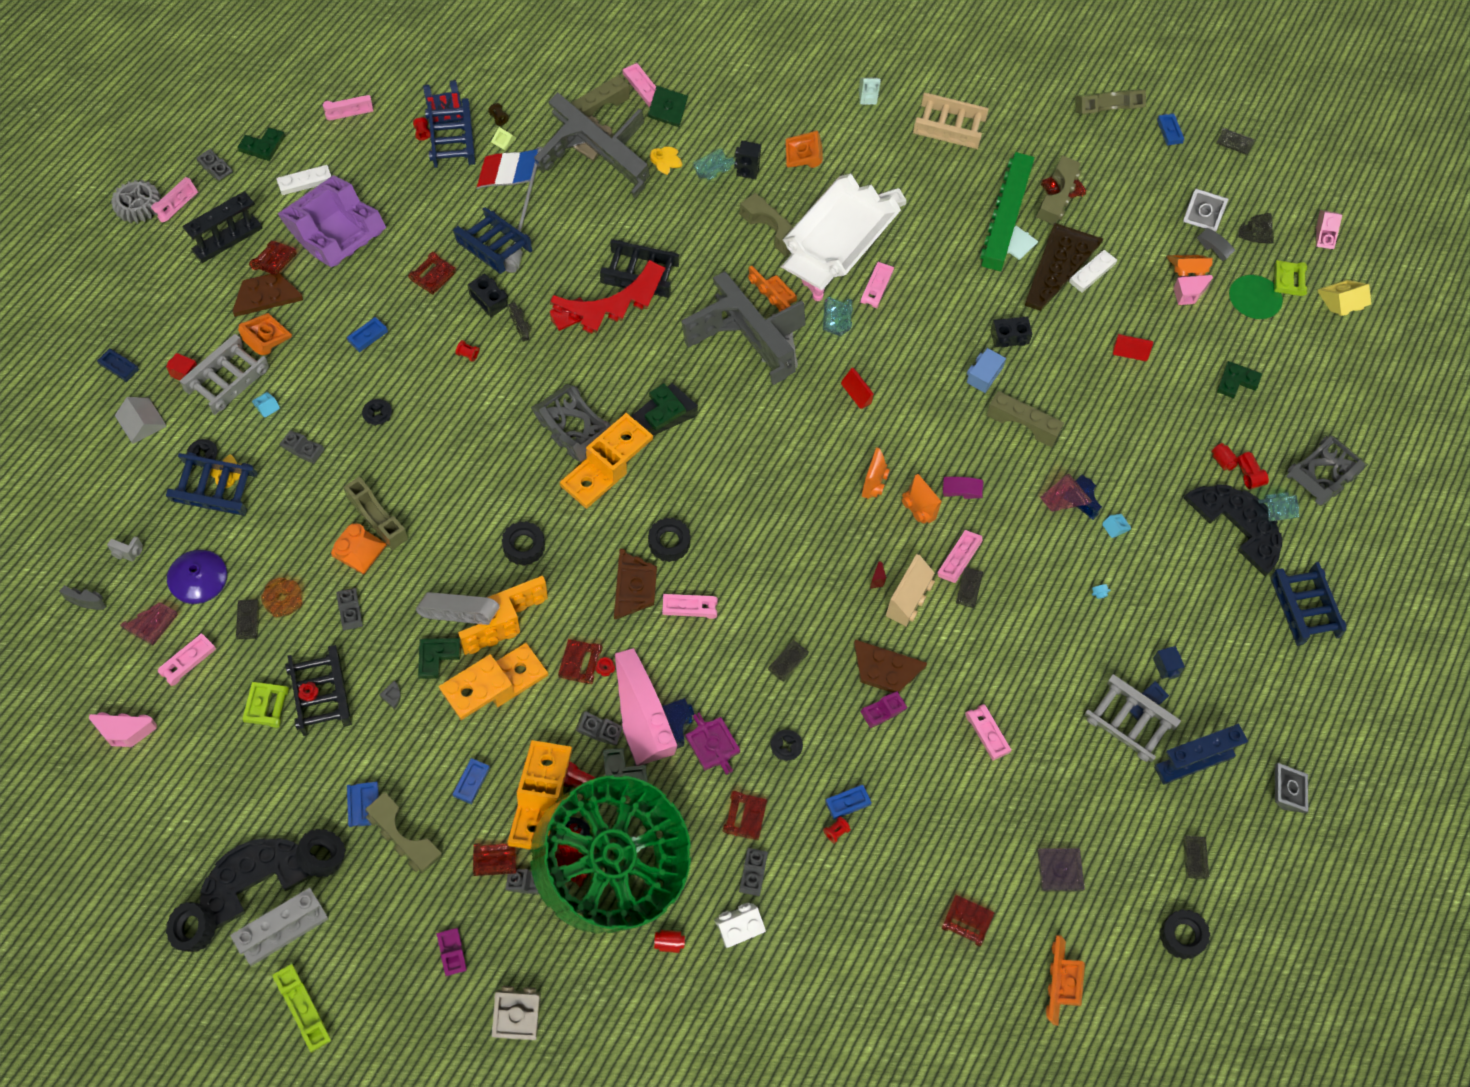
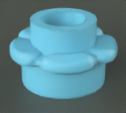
(1100, 591)

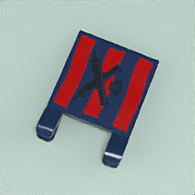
(444, 101)

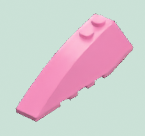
(641, 711)

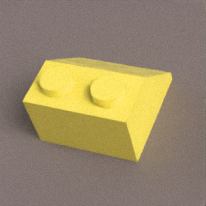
(1346, 296)

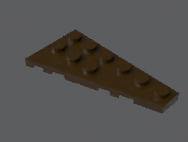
(1062, 258)

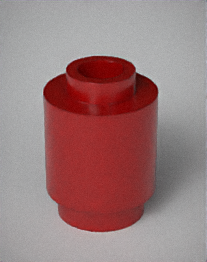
(1225, 457)
(669, 941)

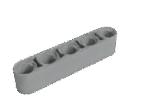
(457, 608)

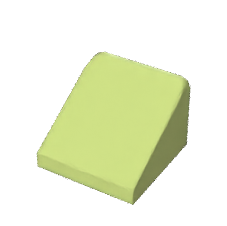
(503, 139)

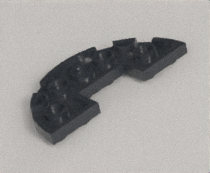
(1247, 515)
(245, 868)

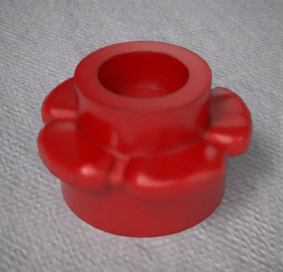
(605, 662)
(308, 696)

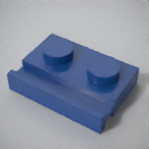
(358, 799)

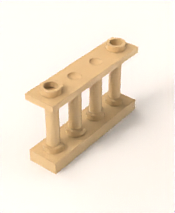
(949, 133)

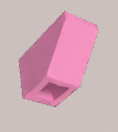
(1327, 229)
(1190, 289)

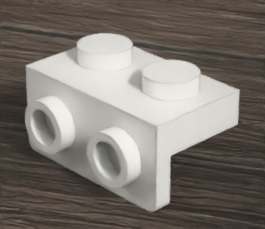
(740, 924)

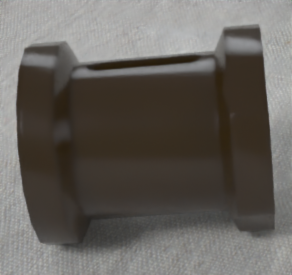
(498, 114)

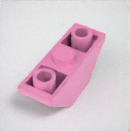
(123, 729)

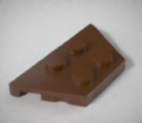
(264, 293)
(634, 585)
(885, 668)

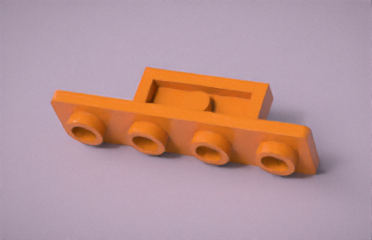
(773, 288)
(1066, 981)

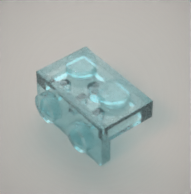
(713, 163)
(837, 316)
(1281, 506)

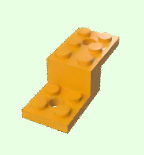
(606, 460)
(505, 622)
(493, 681)
(538, 789)

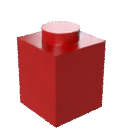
(180, 366)

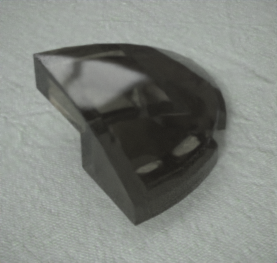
(1258, 229)

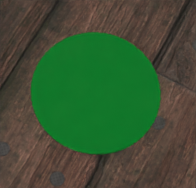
(1255, 297)

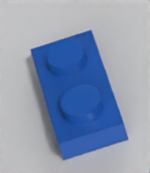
(1170, 129)
(367, 334)
(471, 781)
(848, 802)

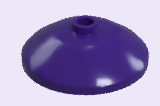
(198, 585)

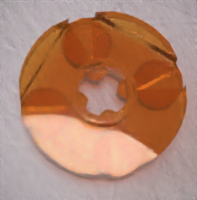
(289, 604)

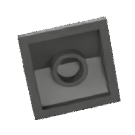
(1291, 789)

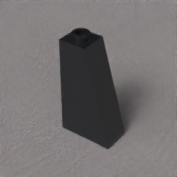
(691, 412)

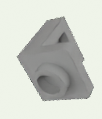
(121, 550)

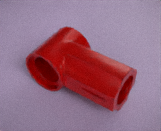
(1253, 475)
(575, 776)

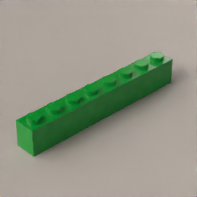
(1008, 211)

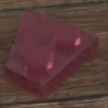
(1065, 494)
(151, 623)

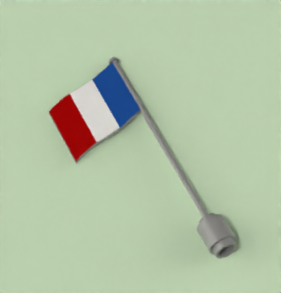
(510, 170)

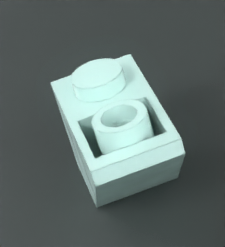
(869, 90)

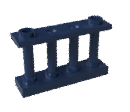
(466, 138)
(486, 253)
(215, 502)
(1295, 616)
(1201, 754)

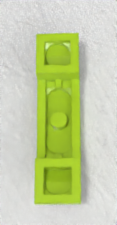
(302, 1008)

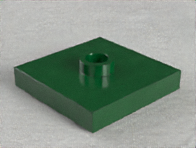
(667, 106)

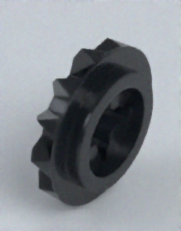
(376, 405)
(206, 446)
(789, 737)

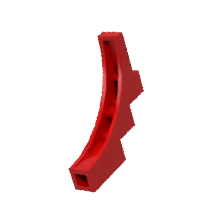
(593, 312)

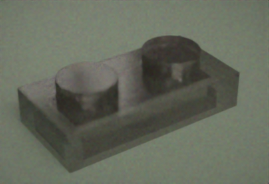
(1235, 141)
(517, 317)
(969, 587)
(247, 619)
(788, 661)
(1196, 857)

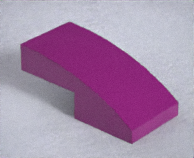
(963, 486)
(884, 709)
(451, 952)

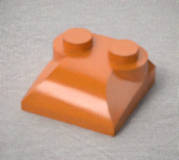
(804, 150)
(1190, 264)
(263, 333)
(876, 473)
(921, 501)
(357, 548)

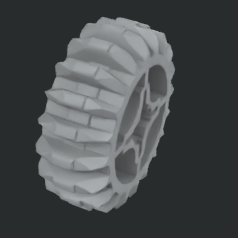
(134, 197)

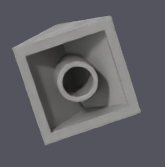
(1205, 209)
(139, 418)

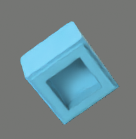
(266, 404)
(1116, 525)

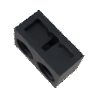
(748, 159)
(484, 291)
(1010, 328)

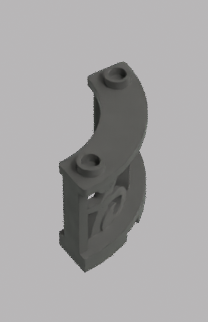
(547, 417)
(1307, 476)

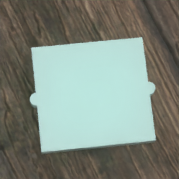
(1020, 243)

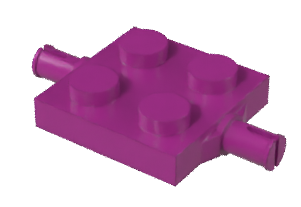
(712, 743)

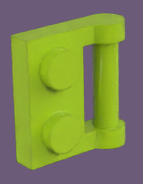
(1284, 278)
(258, 704)

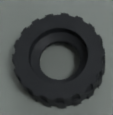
(676, 527)
(523, 557)
(318, 867)
(1196, 923)
(205, 930)

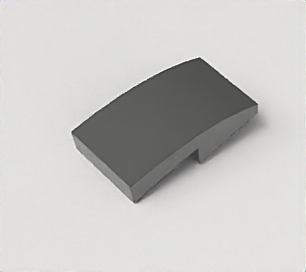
(213, 165)
(1213, 240)
(301, 447)
(85, 599)
(349, 609)
(599, 729)
(753, 872)
(521, 882)

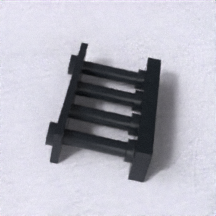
(227, 237)
(623, 279)
(338, 695)

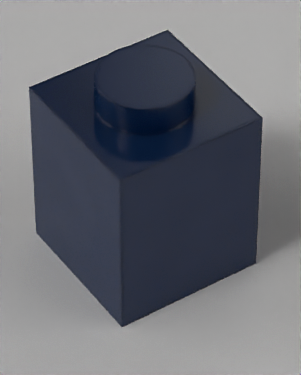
(1169, 663)

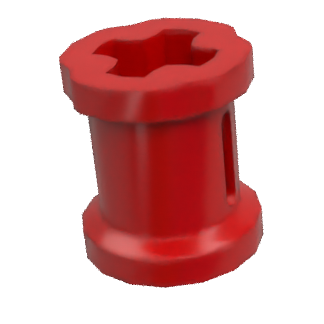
(422, 132)
(467, 351)
(830, 831)

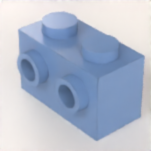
(986, 370)

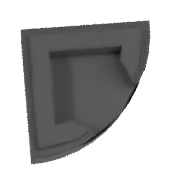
(391, 695)

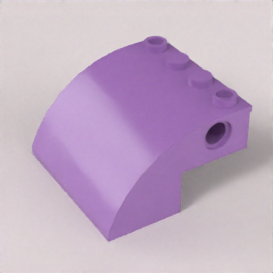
(332, 221)

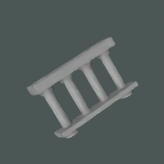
(214, 362)
(1150, 710)
(279, 927)

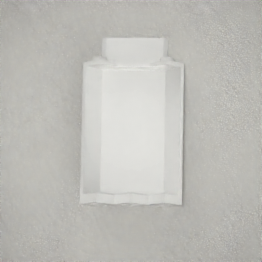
(837, 231)

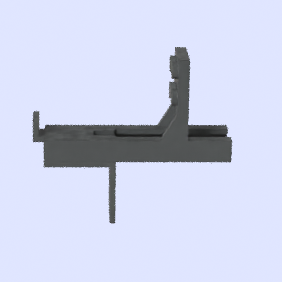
(580, 130)
(764, 335)

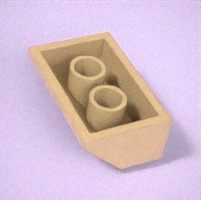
(911, 592)

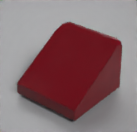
(879, 576)

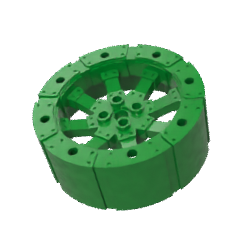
(670, 852)

